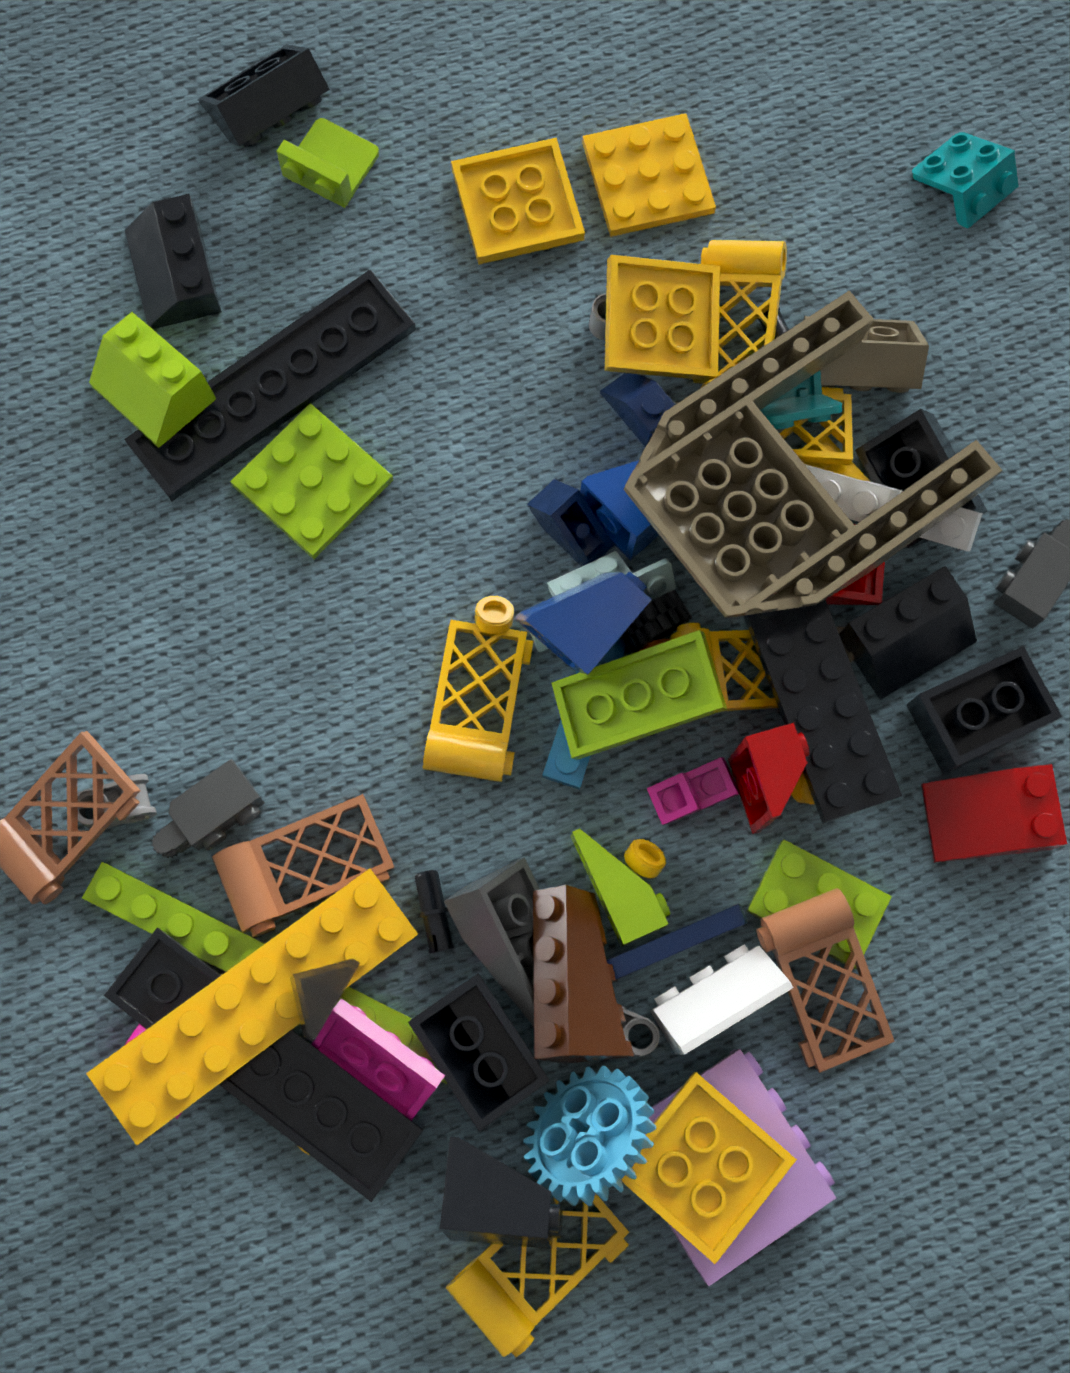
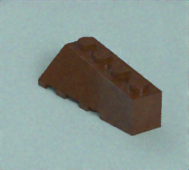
(573, 982)

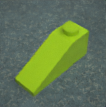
(625, 897)

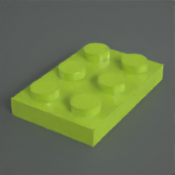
(799, 876)

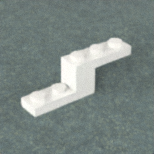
(862, 498)

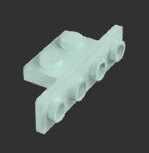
(657, 578)

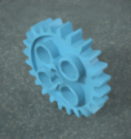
(589, 1135)

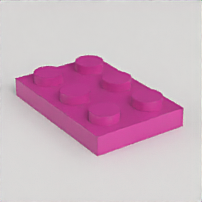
(377, 1059)

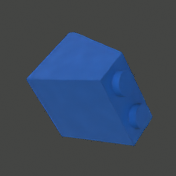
(616, 511)
(587, 618)

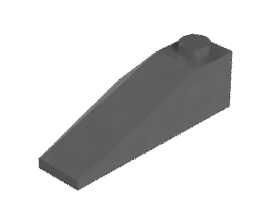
(498, 927)

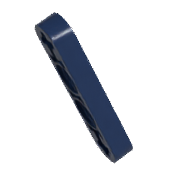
(678, 941)

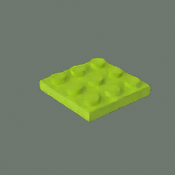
(312, 480)

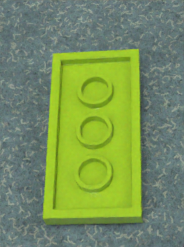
(639, 695)

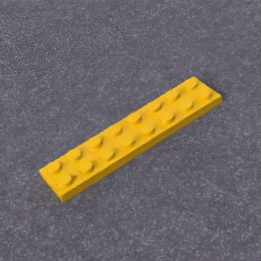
(245, 1008)

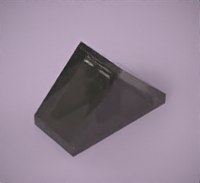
(318, 992)

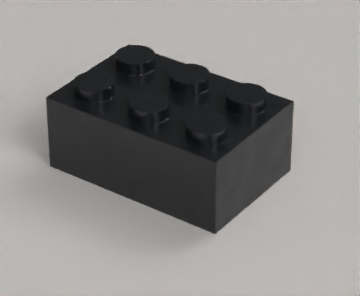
(983, 710)

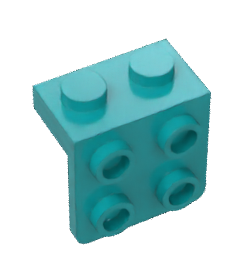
(973, 172)
(801, 403)

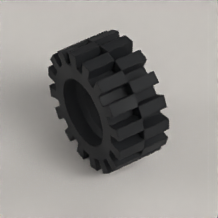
(656, 621)

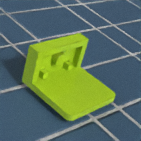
(328, 161)

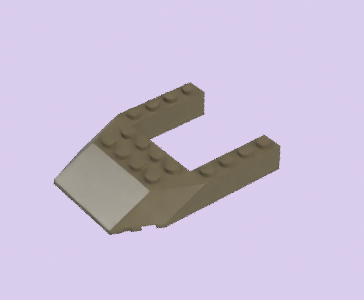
(749, 509)

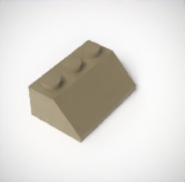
(888, 357)

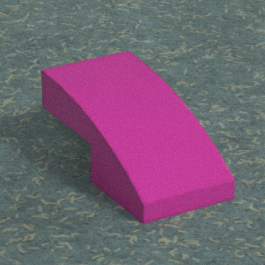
(693, 791)

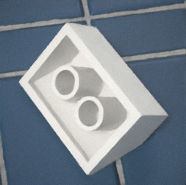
(718, 998)

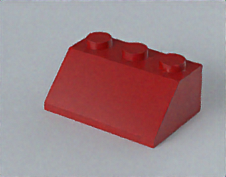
(767, 771)

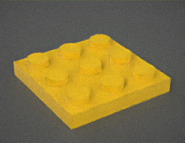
(648, 174)
(517, 201)
(662, 318)
(707, 1167)

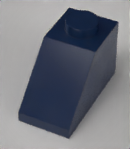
(638, 403)
(570, 522)

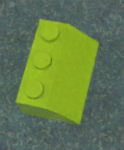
(148, 380)

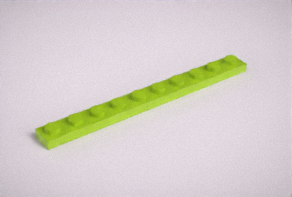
(213, 939)

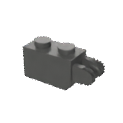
(1038, 578)
(208, 811)

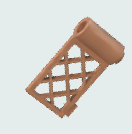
(31, 859)
(249, 877)
(816, 927)

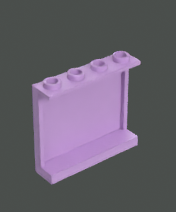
(796, 1196)

